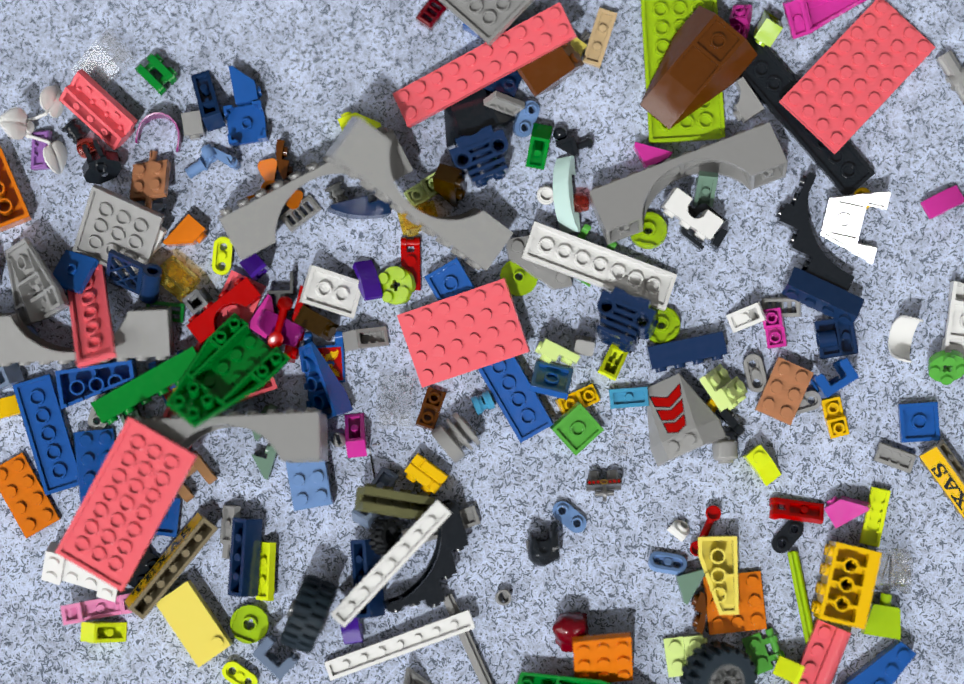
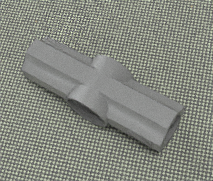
(953, 72)

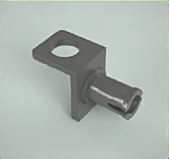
(279, 293)

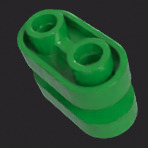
(168, 74)

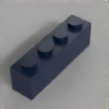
(822, 296)
(686, 350)
(245, 556)
(363, 562)

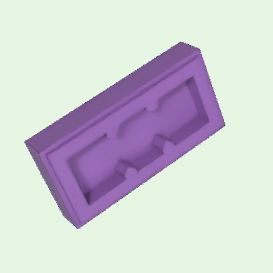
(37, 158)

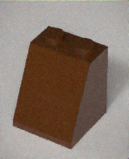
(551, 69)

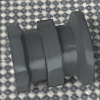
(336, 193)

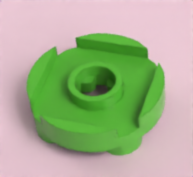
(943, 374)

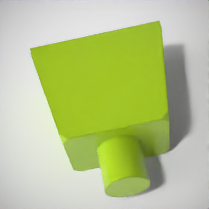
(883, 619)

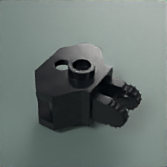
(99, 163)

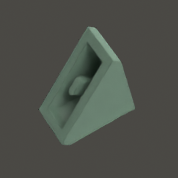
(688, 583)

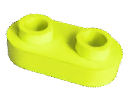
(222, 256)
(240, 675)

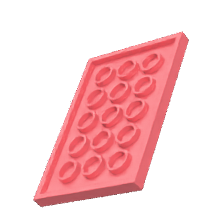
(463, 333)

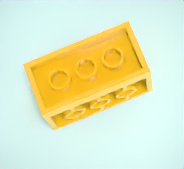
(859, 585)

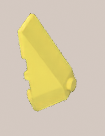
(720, 565)

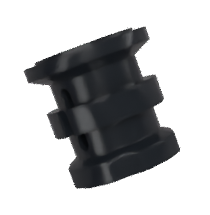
(74, 131)

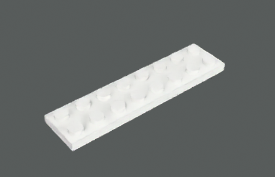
(597, 265)

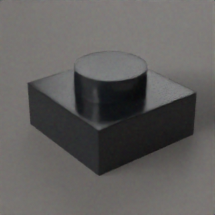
(718, 238)

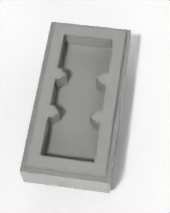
(504, 103)
(894, 457)

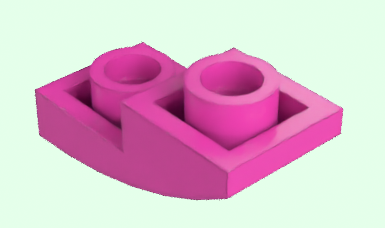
(741, 18)
(942, 202)
(775, 328)

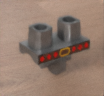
(603, 487)

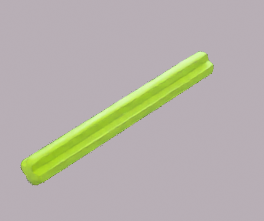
(801, 595)

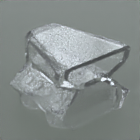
(895, 571)

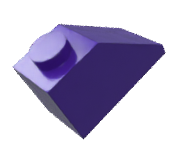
(254, 266)

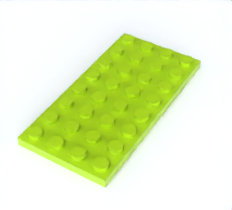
(659, 24)

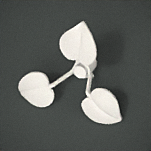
(18, 125)

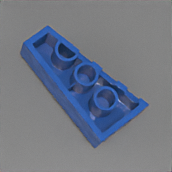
(85, 382)
(884, 667)

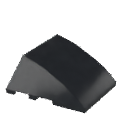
(471, 116)

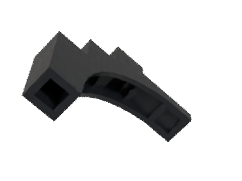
(804, 242)
(427, 588)

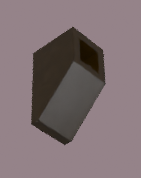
(449, 183)

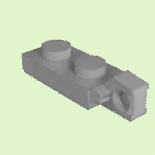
(228, 513)

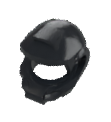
(543, 551)

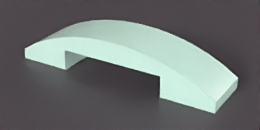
(563, 195)

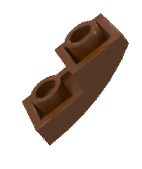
(283, 165)
(430, 408)
(699, 604)

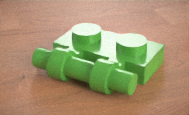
(756, 649)

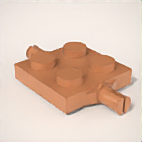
(150, 180)

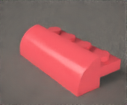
(98, 110)
(823, 653)

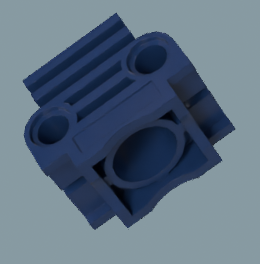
(482, 158)
(624, 319)

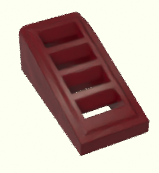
(426, 23)

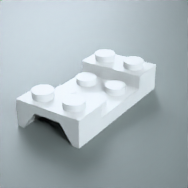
(955, 320)
(60, 569)

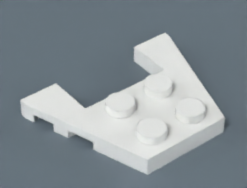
(845, 218)

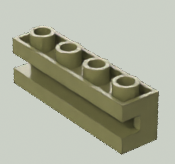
(392, 503)

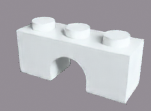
(677, 206)

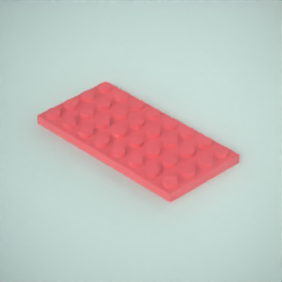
(857, 75)
(126, 503)

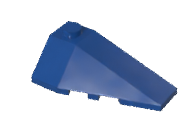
(322, 385)

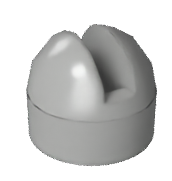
(334, 441)
(506, 596)

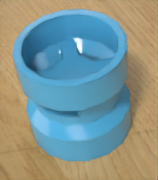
(478, 403)

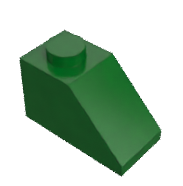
(538, 146)

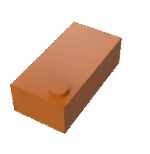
(12, 205)

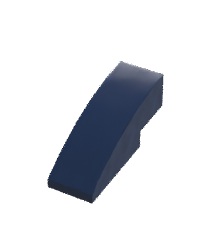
(360, 209)

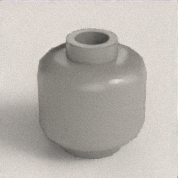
(725, 450)

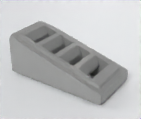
(290, 212)
(798, 306)
(584, 345)

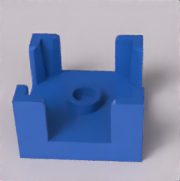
(246, 124)
(846, 373)

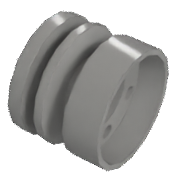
(455, 437)

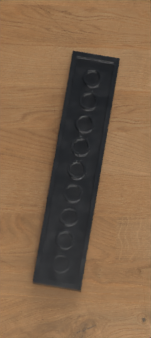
(771, 83)

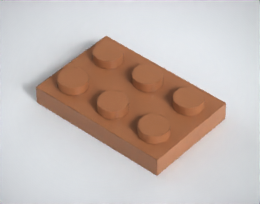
(784, 391)

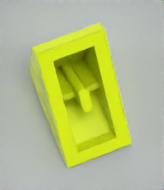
(612, 362)
(788, 670)

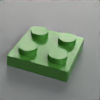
(577, 428)

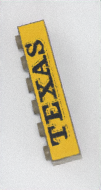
(946, 472)
(170, 565)

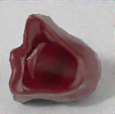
(568, 626)

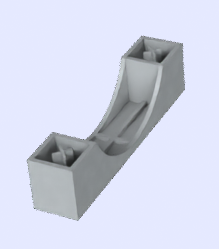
(366, 157)
(748, 157)
(254, 220)
(142, 335)
(293, 434)

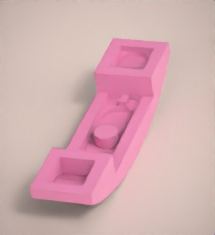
(93, 609)

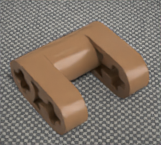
(205, 472)

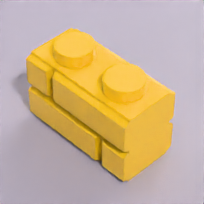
(426, 474)

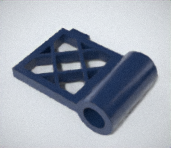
(147, 279)

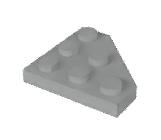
(552, 279)

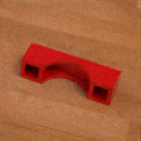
(205, 324)

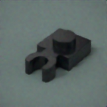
(728, 417)

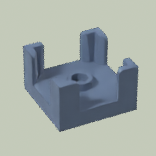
(271, 661)

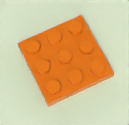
(751, 607)
(603, 657)

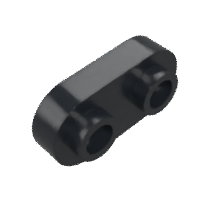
(787, 536)

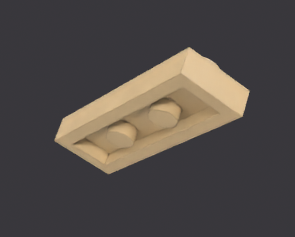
(599, 37)

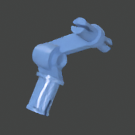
(208, 156)

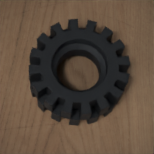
(383, 535)

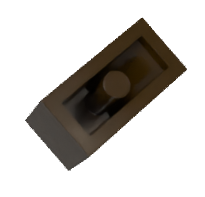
(316, 323)

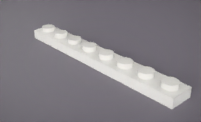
(390, 563)
(399, 644)

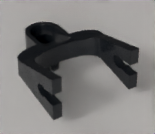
(693, 212)

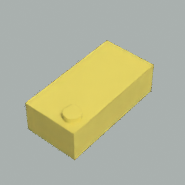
(194, 623)

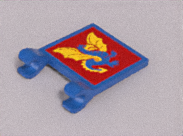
(332, 354)

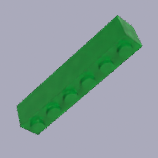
(143, 387)

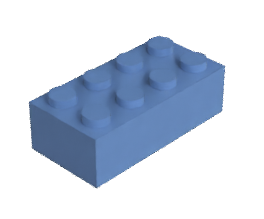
(309, 485)

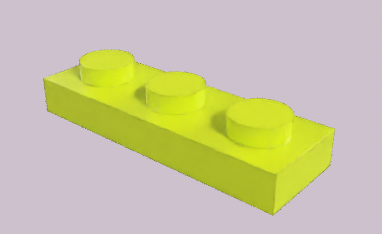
(267, 571)

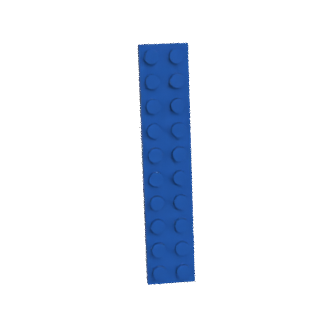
(505, 378)

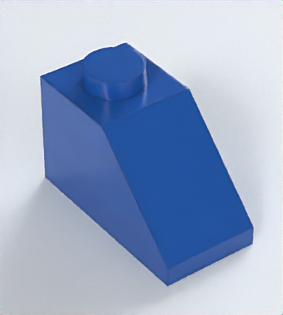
(244, 88)

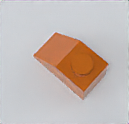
(186, 233)

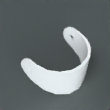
(901, 337)

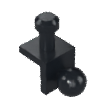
(569, 144)

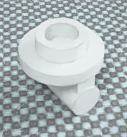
(679, 529)

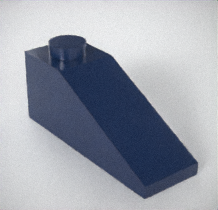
(208, 101)

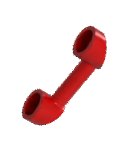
(276, 338)
(713, 513)

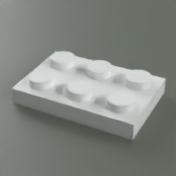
(331, 291)

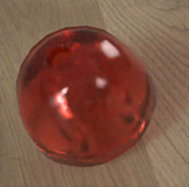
(89, 142)
(581, 202)

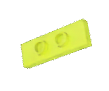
(875, 517)

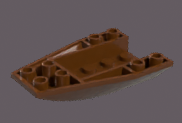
(697, 67)

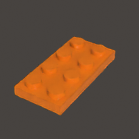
(26, 496)

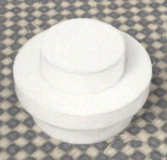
(545, 195)

